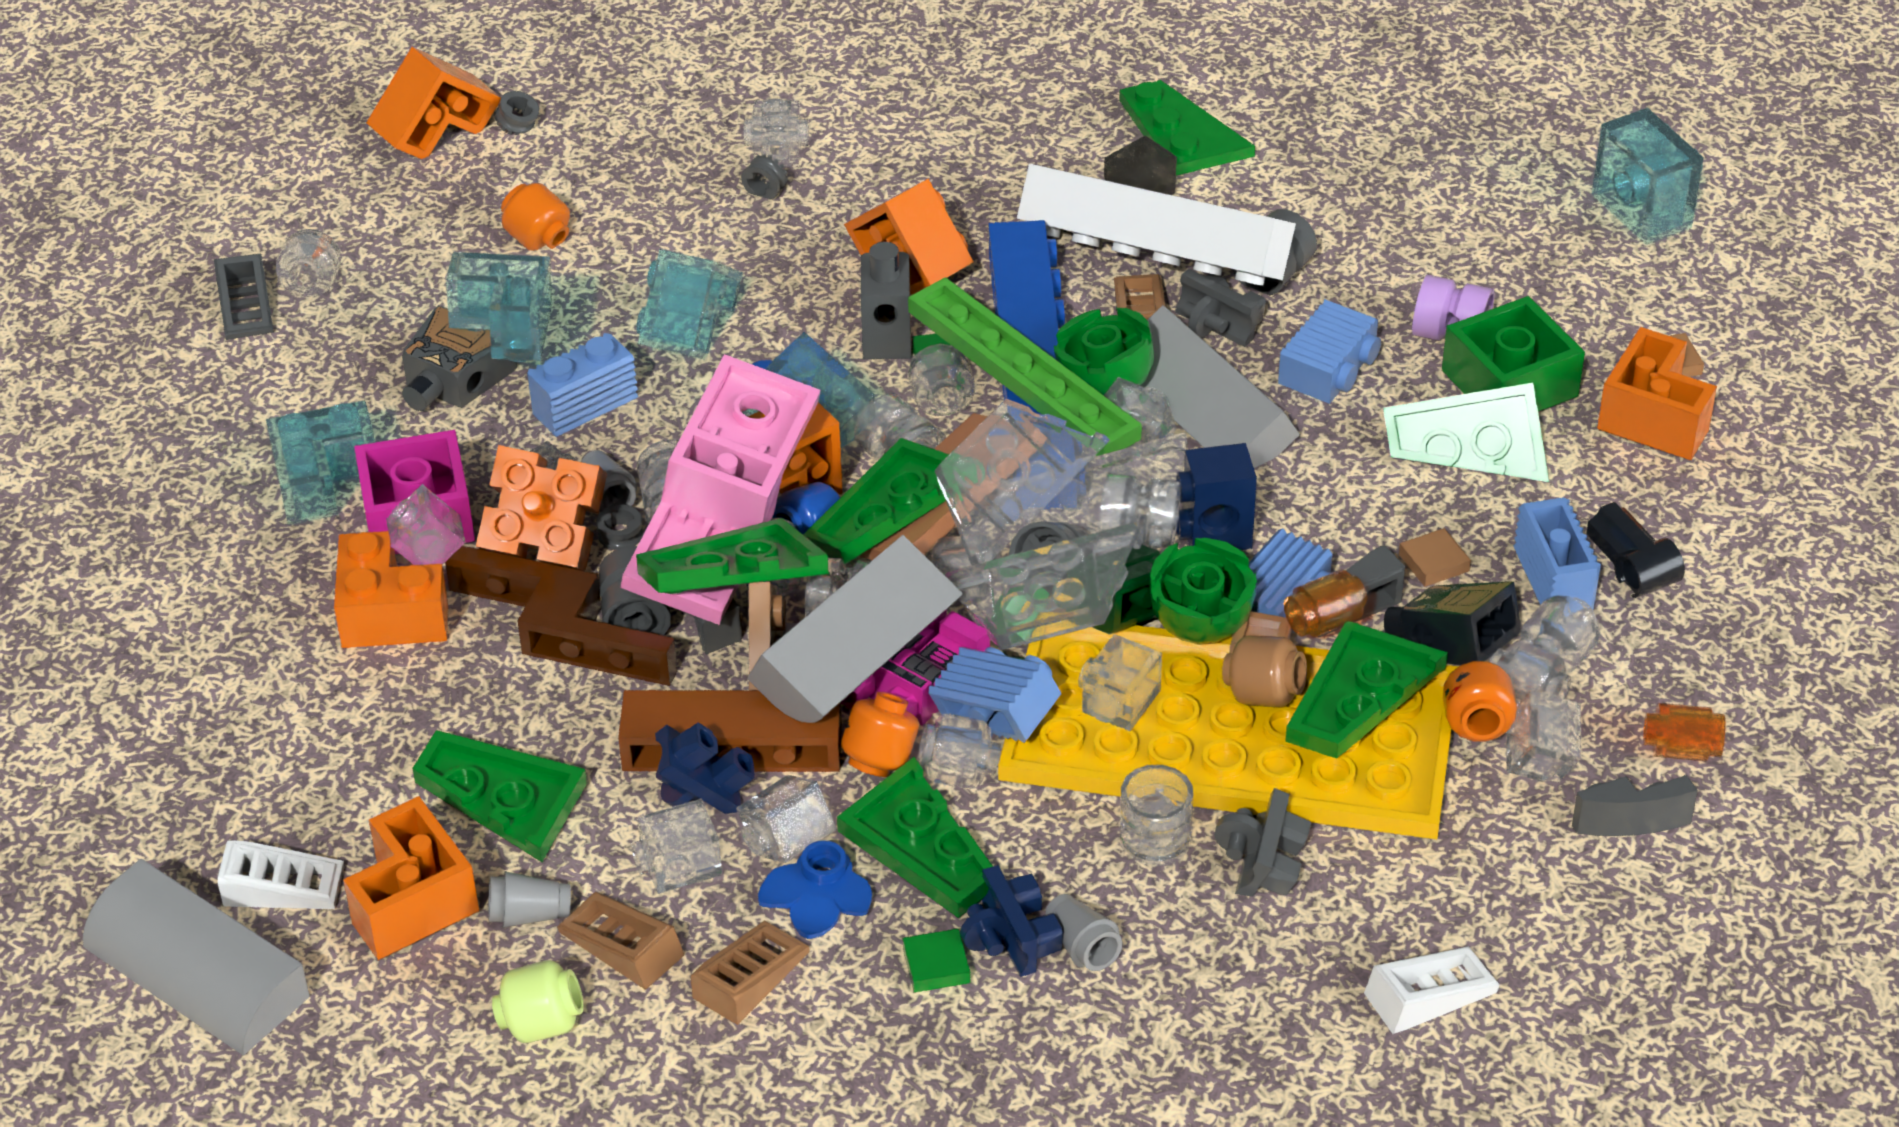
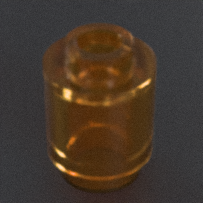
(1325, 603)
(1684, 732)

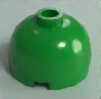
(1106, 347)
(1202, 590)

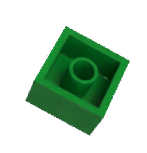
(1514, 348)

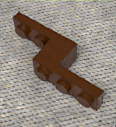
(562, 615)

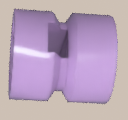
(1444, 304)

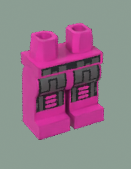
(920, 662)

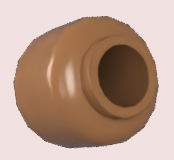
(1265, 671)

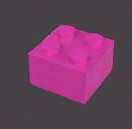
(399, 466)

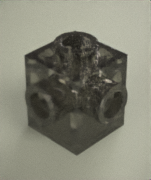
(1142, 166)

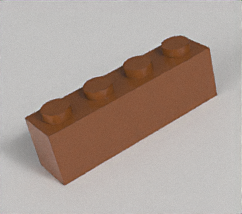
(737, 720)

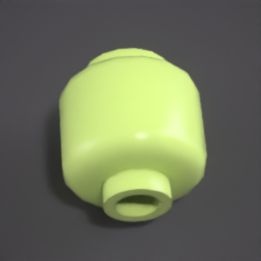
(538, 1001)

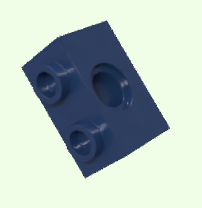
(1218, 495)

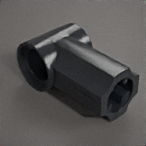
(1636, 555)

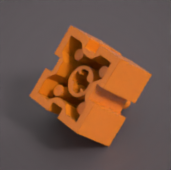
(541, 508)

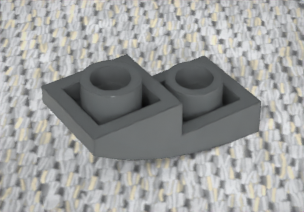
(1623, 811)

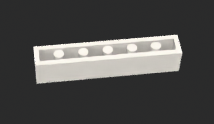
(1158, 222)

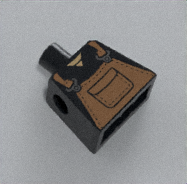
(1459, 619)

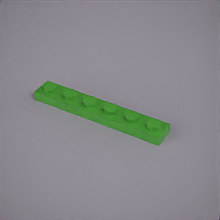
(1021, 364)

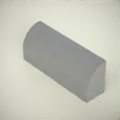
(1211, 396)
(853, 633)
(194, 957)

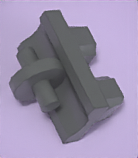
(1218, 309)
(1258, 842)

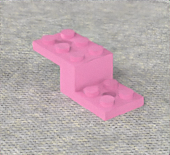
(725, 471)

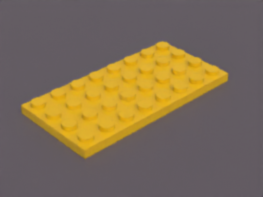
(1235, 750)

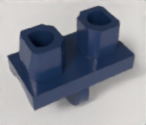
(695, 772)
(1004, 922)

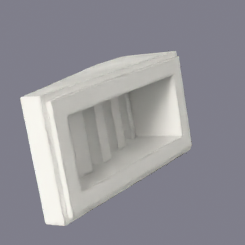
(259, 859)
(1403, 1007)

